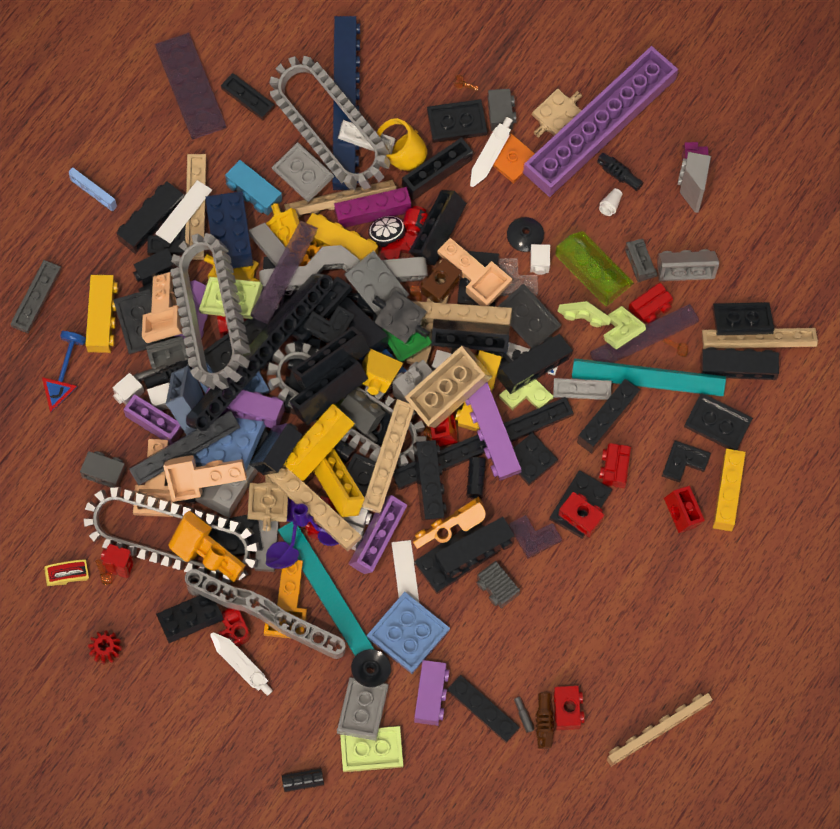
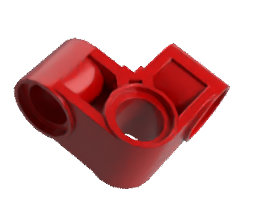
(233, 622)

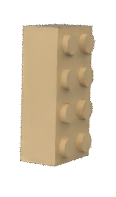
(448, 387)

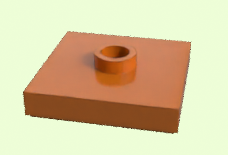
(512, 159)

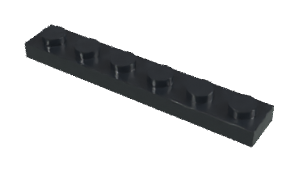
(183, 447)

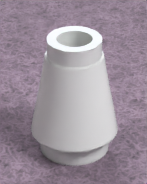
(610, 203)

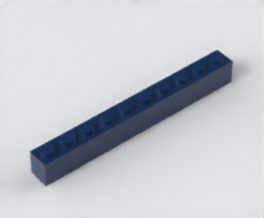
(345, 78)

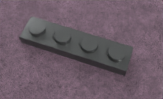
(36, 296)

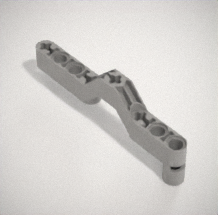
(340, 258)
(266, 611)

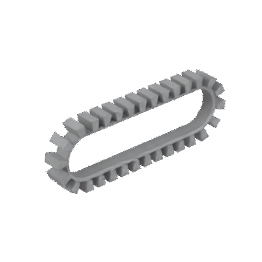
(346, 106)
(231, 309)
(276, 382)
(175, 508)

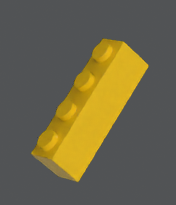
(334, 234)
(100, 314)
(491, 364)
(318, 442)
(339, 485)
(729, 490)

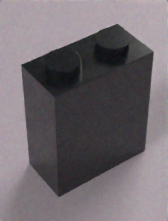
(275, 449)

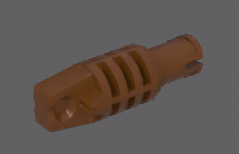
(544, 721)

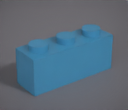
(253, 186)

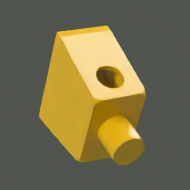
(380, 371)

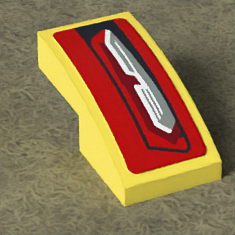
(66, 572)

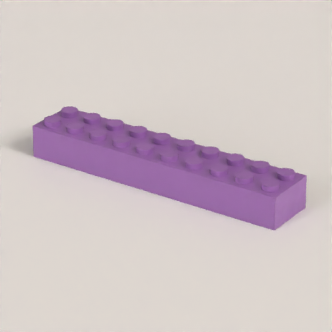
(600, 121)

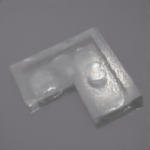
(510, 267)

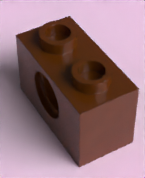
(438, 292)

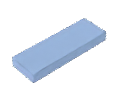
(92, 189)

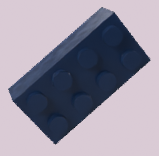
(229, 226)

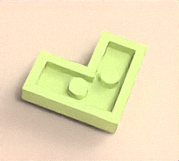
(585, 311)
(625, 329)
(533, 392)

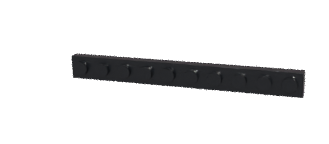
(473, 447)

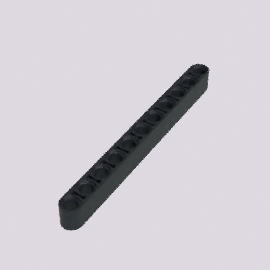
(268, 348)

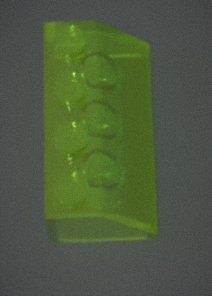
(593, 267)

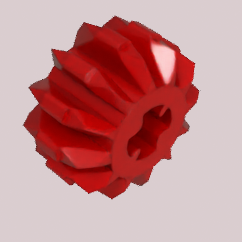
(99, 643)

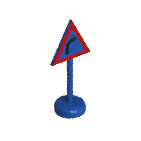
(58, 390)

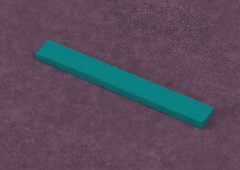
(649, 377)
(327, 591)

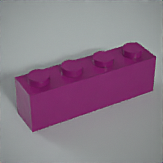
(372, 207)

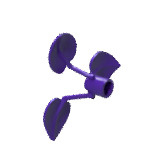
(282, 555)

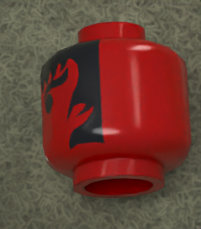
(414, 219)

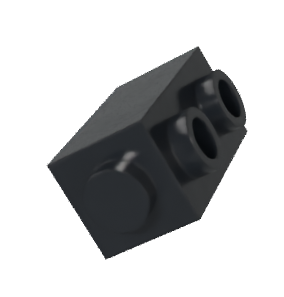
(153, 266)

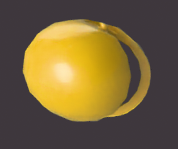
(409, 150)

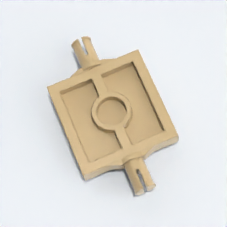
(556, 112)
(267, 503)

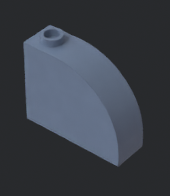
(183, 396)

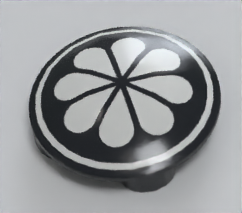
(386, 230)

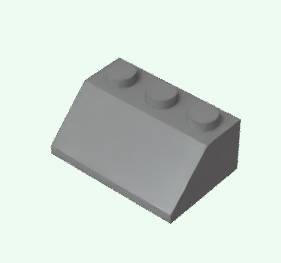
(693, 178)
(687, 265)
(225, 497)

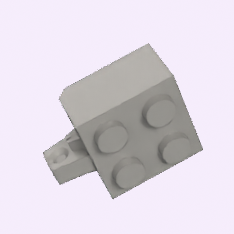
(410, 379)

